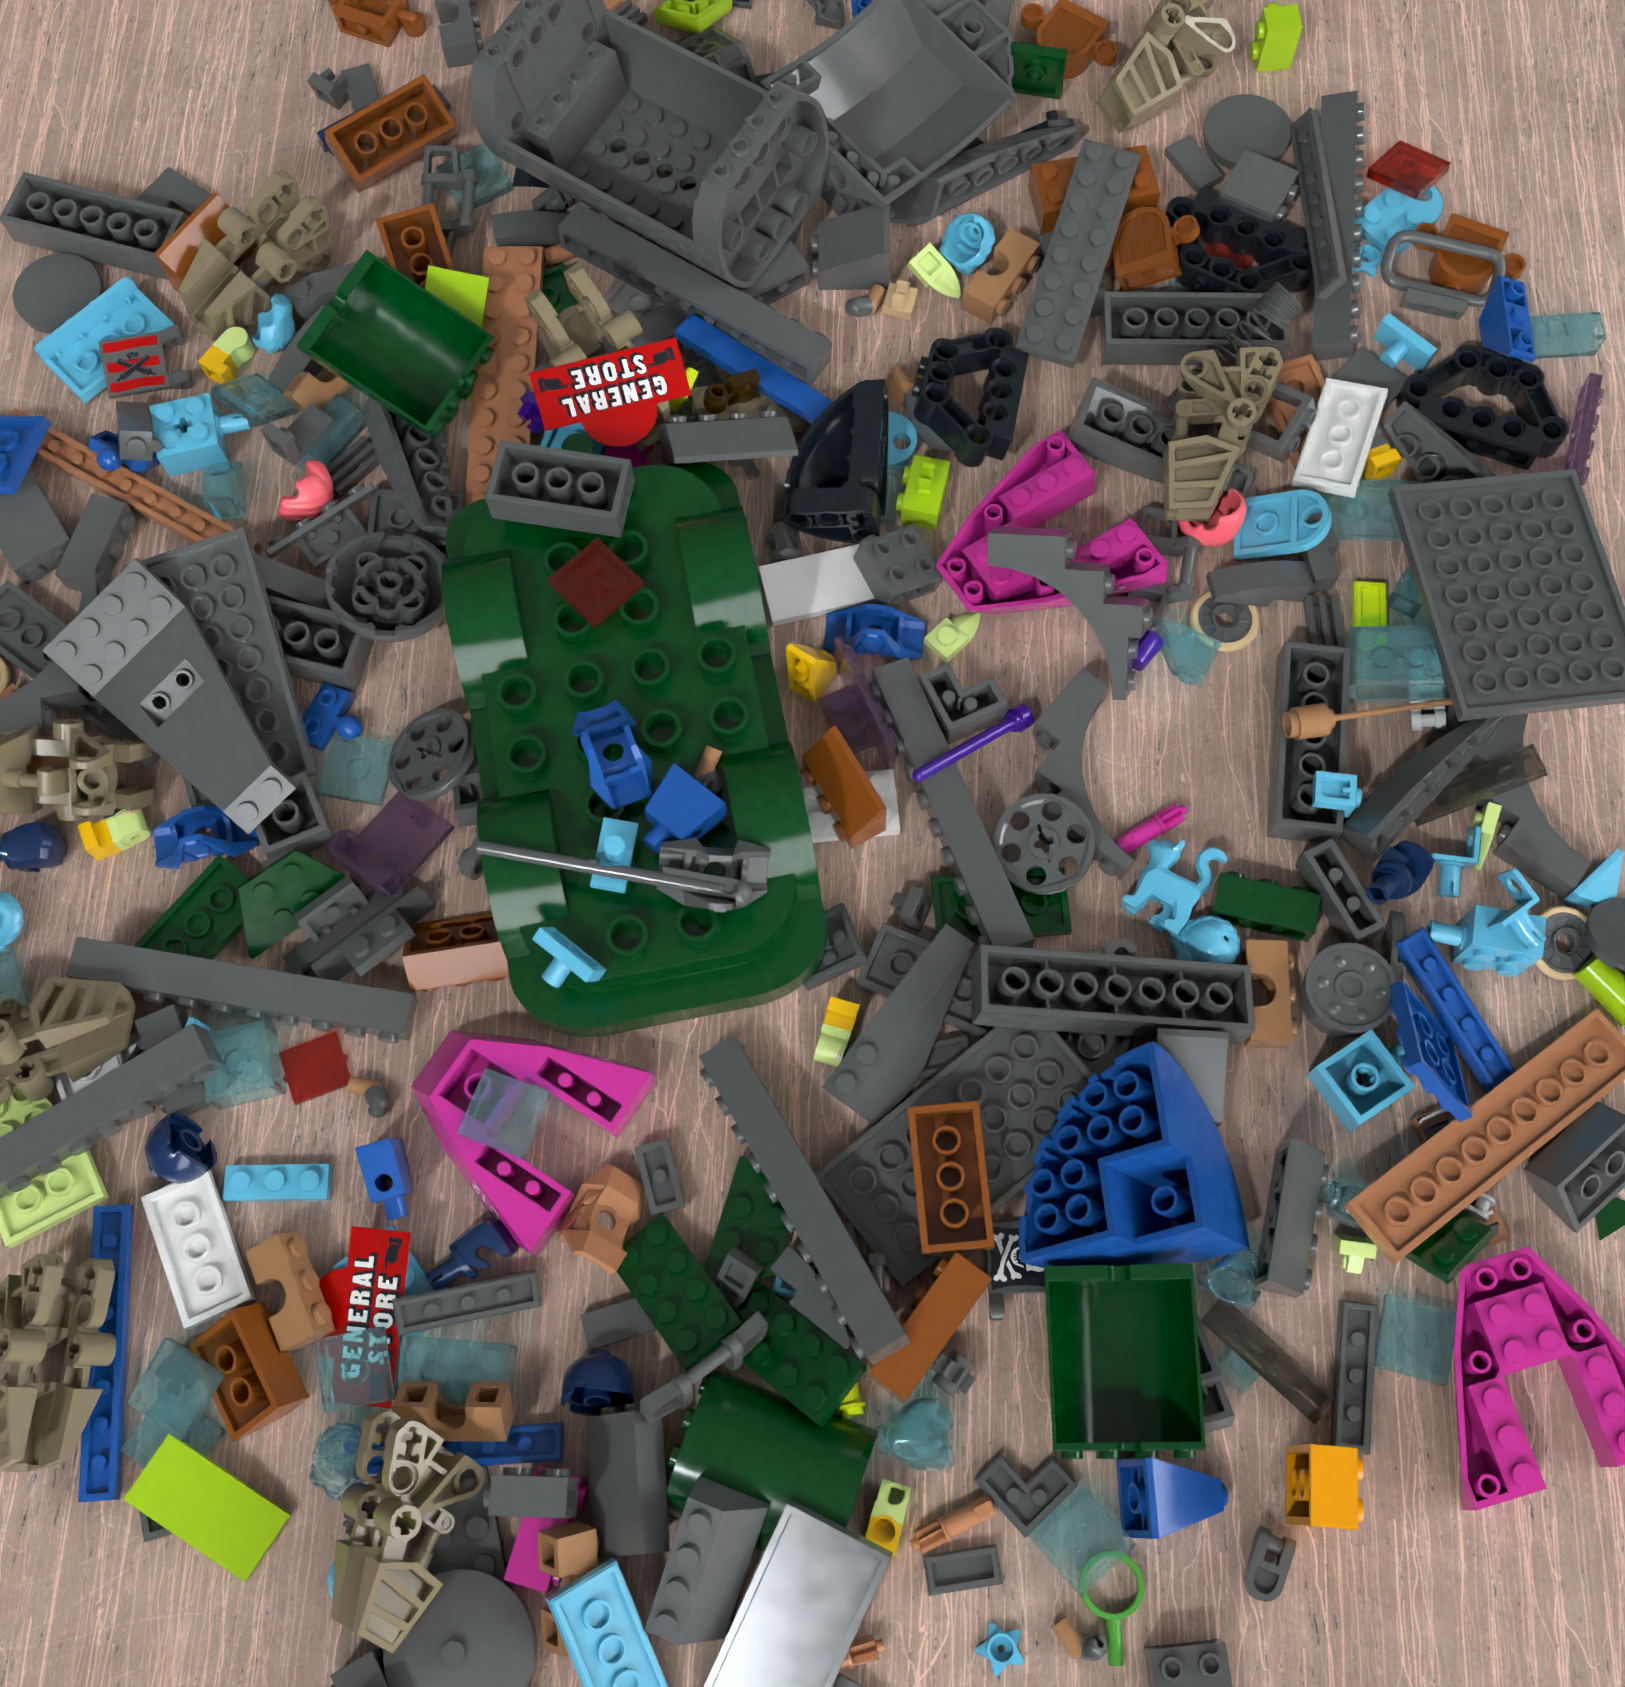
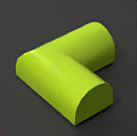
(691, 16)
(1605, 986)

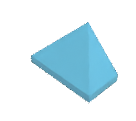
(1599, 884)

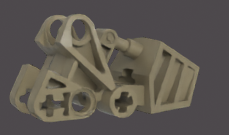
(1164, 61)
(219, 292)
(579, 331)
(1202, 466)
(77, 787)
(79, 1016)
(36, 1312)
(374, 1584)

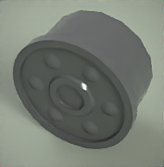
(1347, 990)

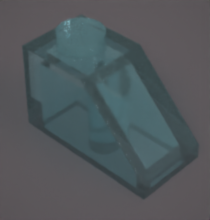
(224, 490)
(1187, 651)

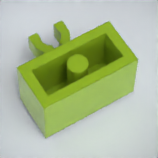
(1276, 37)
(924, 491)

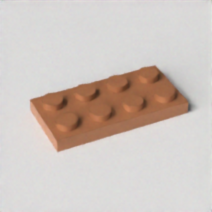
(1305, 377)

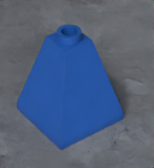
(1165, 1497)

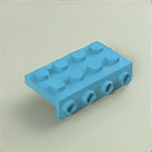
(74, 348)

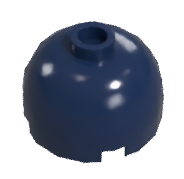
(177, 1151)
(597, 1383)

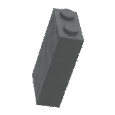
(31, 531)
(627, 1482)

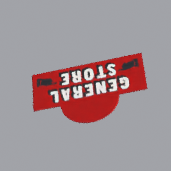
(612, 392)
(364, 1290)

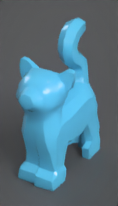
(1169, 889)

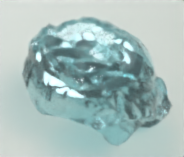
(335, 1462)

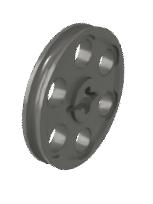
(430, 766)
(1055, 830)

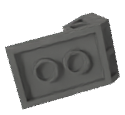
(722, 50)

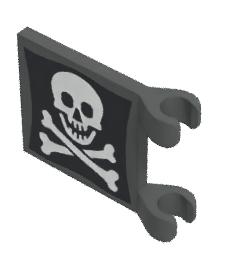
(1007, 1271)

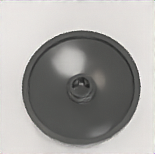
(467, 1637)

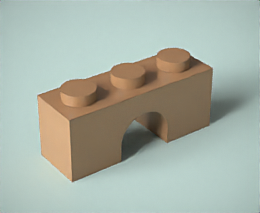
(990, 295)
(308, 390)
(1270, 967)
(305, 1313)
(482, 1418)
(568, 1553)

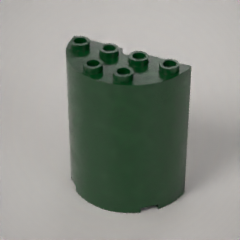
(398, 345)
(1124, 1360)
(769, 1452)

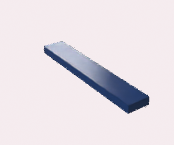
(738, 358)
(1454, 1009)
(524, 1445)

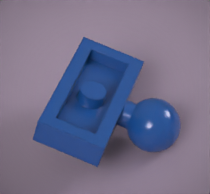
(108, 458)
(328, 714)

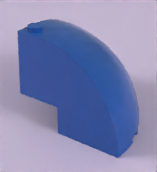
(1132, 1174)

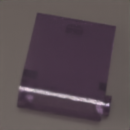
(391, 844)

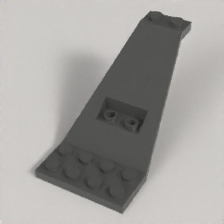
(132, 650)

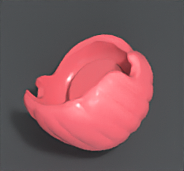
(313, 494)
(1223, 523)

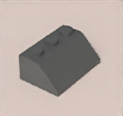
(1582, 1166)

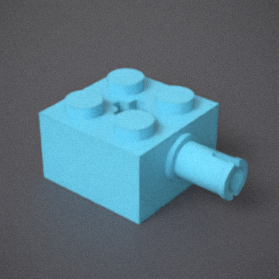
(193, 433)
(1480, 948)
(1375, 1065)

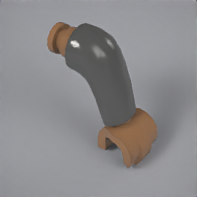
(900, 392)

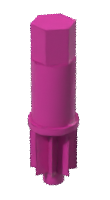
(1151, 828)

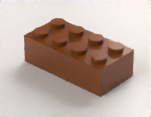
(390, 133)
(1051, 179)
(414, 241)
(950, 1178)
(931, 1324)

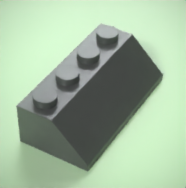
(726, 439)
(1290, 1219)
(706, 1564)

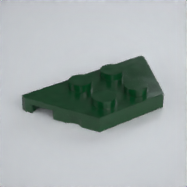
(279, 893)
(748, 1223)

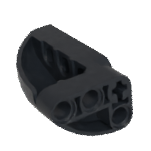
(842, 468)

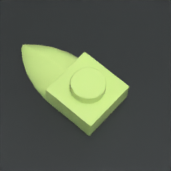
(935, 271)
(952, 635)
(1487, 819)

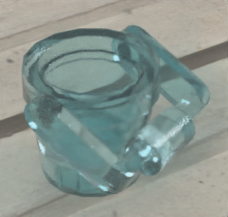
(1233, 1278)

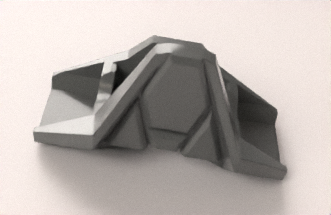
(743, 862)

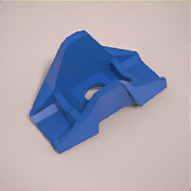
(898, 634)
(620, 780)
(178, 840)

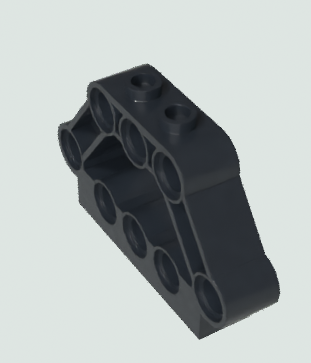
(1273, 244)
(999, 404)
(1506, 439)

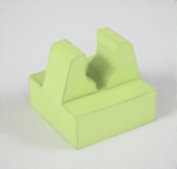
(1353, 1251)

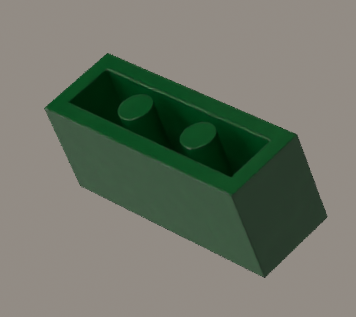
(1265, 906)

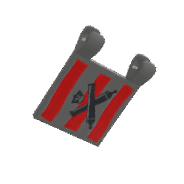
(139, 364)

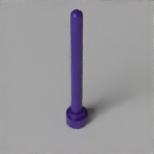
(1016, 720)

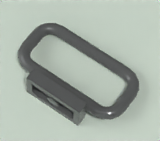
(1433, 298)

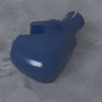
(33, 847)
(1400, 872)
(465, 1251)

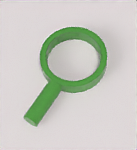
(1113, 1620)

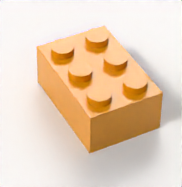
(1323, 1486)

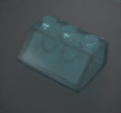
(455, 1364)

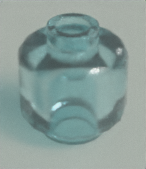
(1337, 1194)

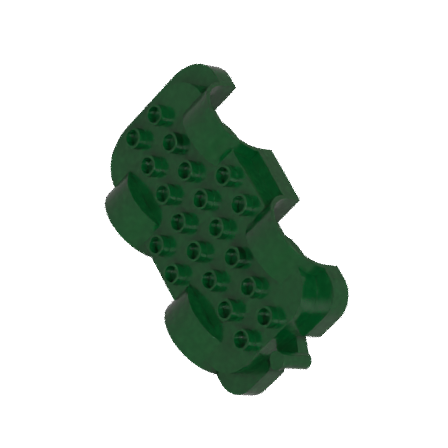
(691, 673)

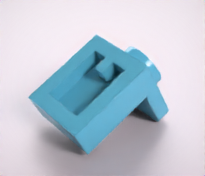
(1336, 792)

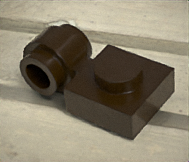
(737, 389)

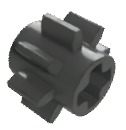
(953, 1373)

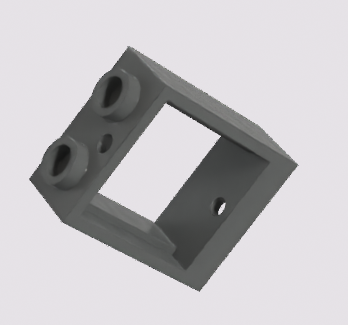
(1290, 438)

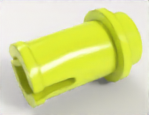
(852, 1404)

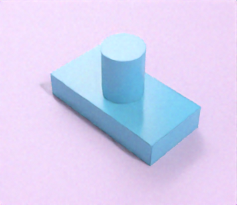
(1403, 344)
(615, 849)
(567, 958)

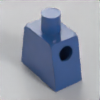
(681, 809)
(379, 1162)

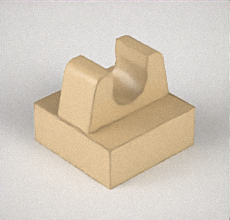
(900, 300)

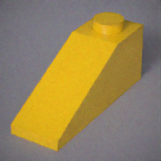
(809, 670)

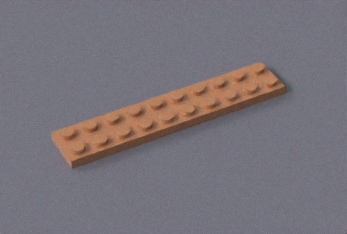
(506, 378)
(1504, 1131)

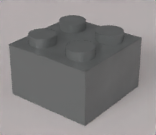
(296, 821)

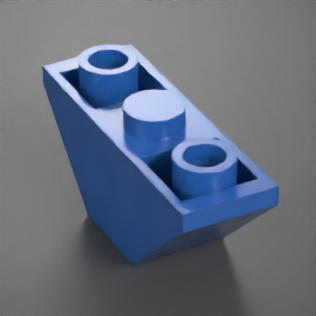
(1506, 320)

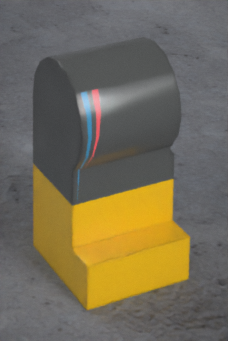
(1380, 457)

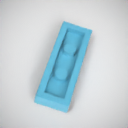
(277, 1182)

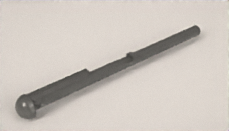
(669, 878)

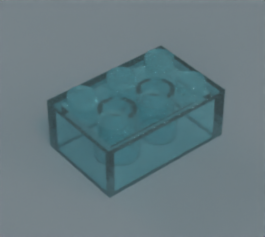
(1394, 664)

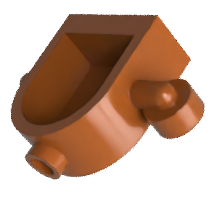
(377, 19)
(1072, 29)
(1148, 248)
(1465, 271)

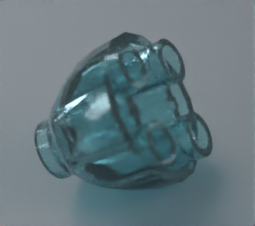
(919, 1435)

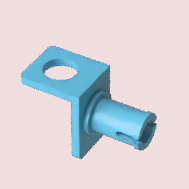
(1451, 865)
(1518, 916)

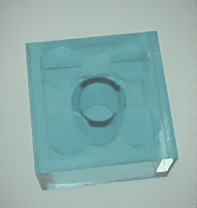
(250, 1066)

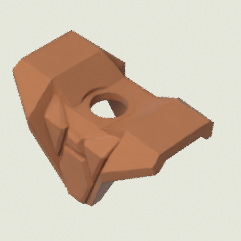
(605, 1192)

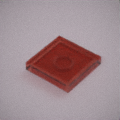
(1408, 169)
(595, 582)

